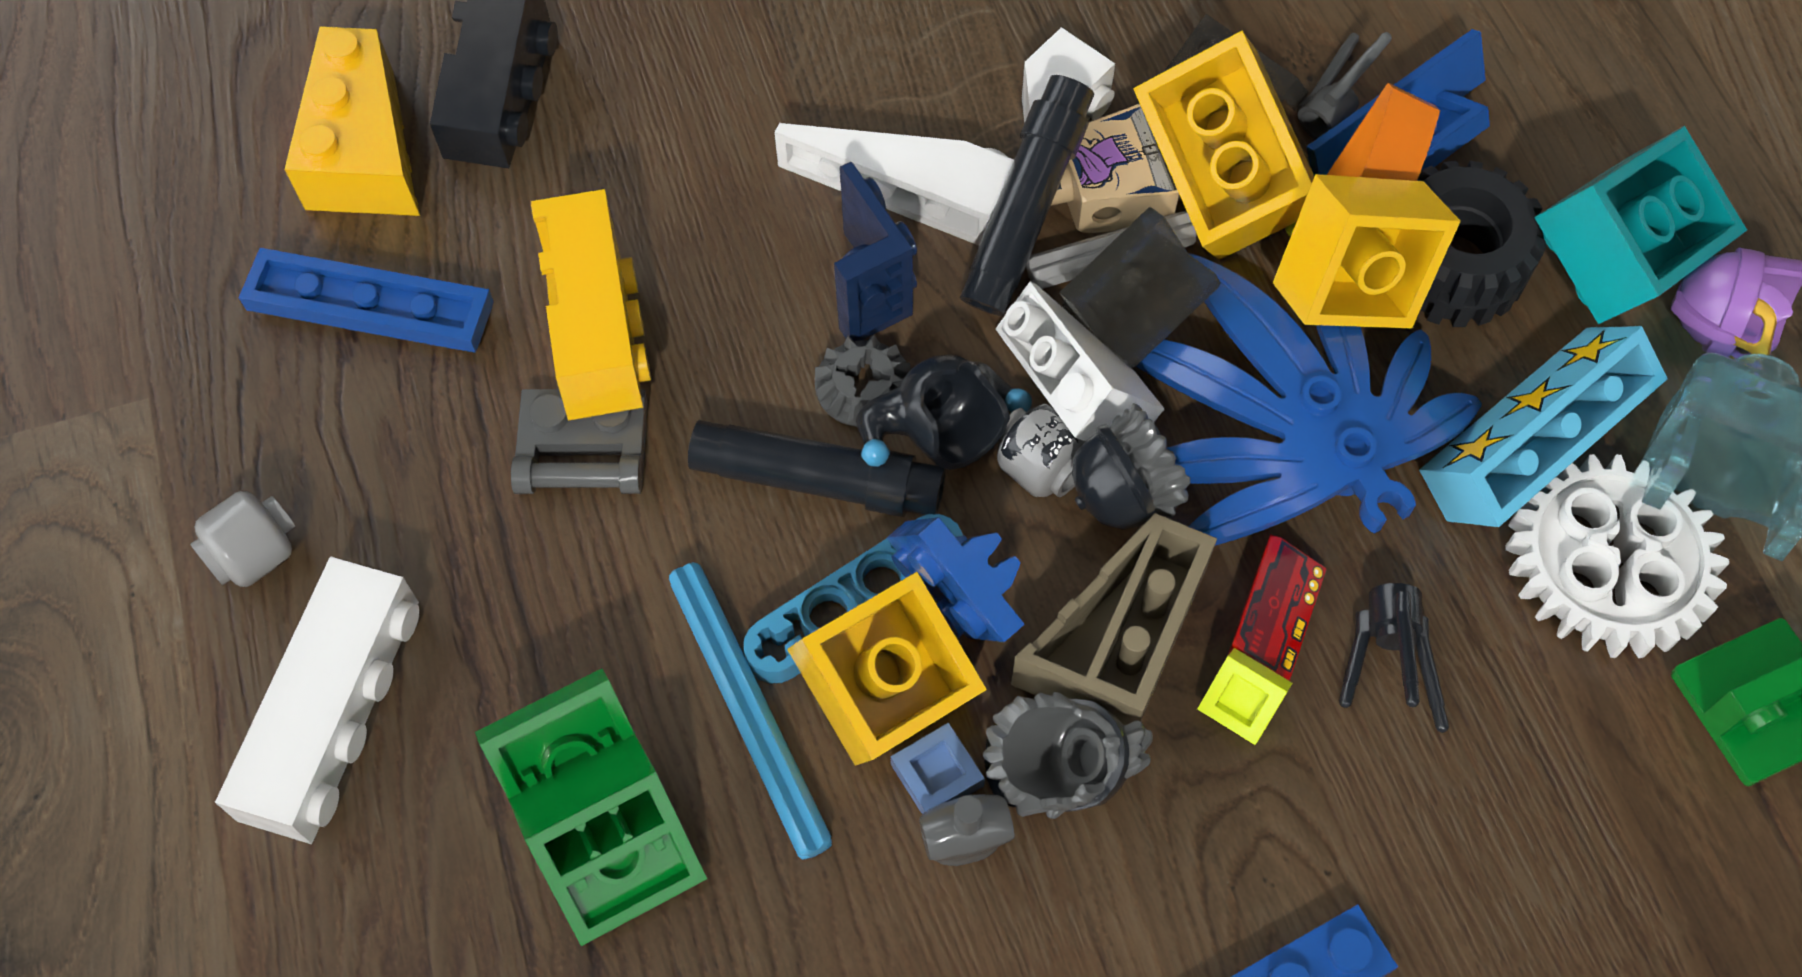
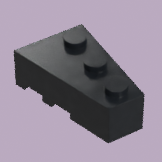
(491, 79)

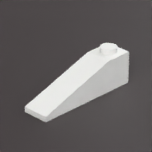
(922, 178)

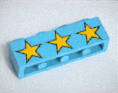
(1543, 425)

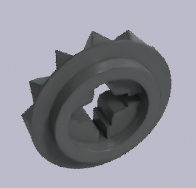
(837, 390)

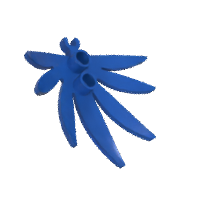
(1329, 423)

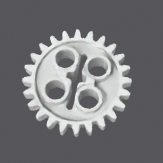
(1673, 561)

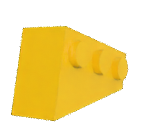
(350, 130)
(589, 306)

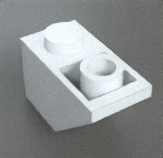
(1072, 58)

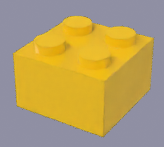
(1364, 251)
(886, 669)

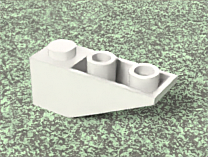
(1071, 365)

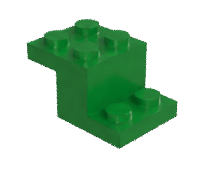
(591, 806)

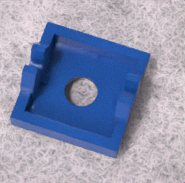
(960, 577)

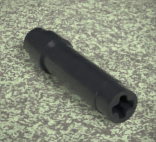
(1048, 143)
(817, 468)

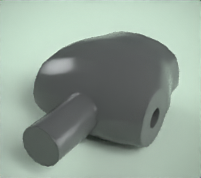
(966, 829)

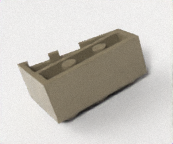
(1123, 625)

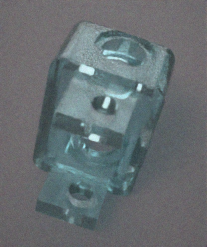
(1735, 443)

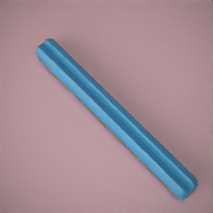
(750, 712)

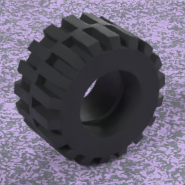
(1501, 225)

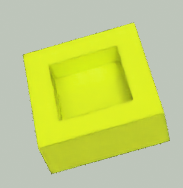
(1244, 696)

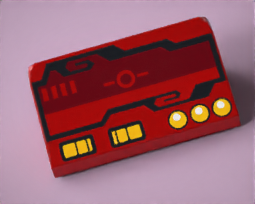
(1279, 607)

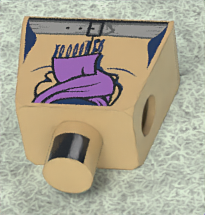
(1116, 174)

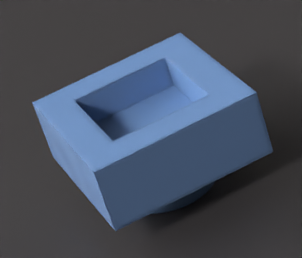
(937, 769)

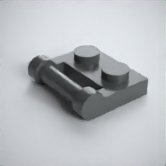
(547, 432)

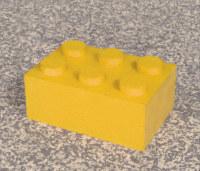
(1227, 145)

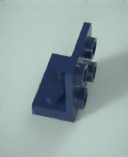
(877, 274)

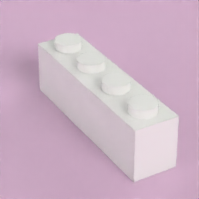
(320, 701)

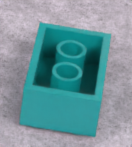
(1641, 226)

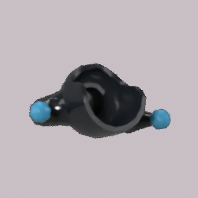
(947, 410)

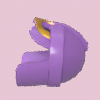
(1738, 301)

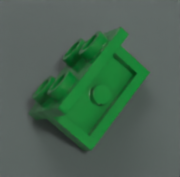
(1750, 699)

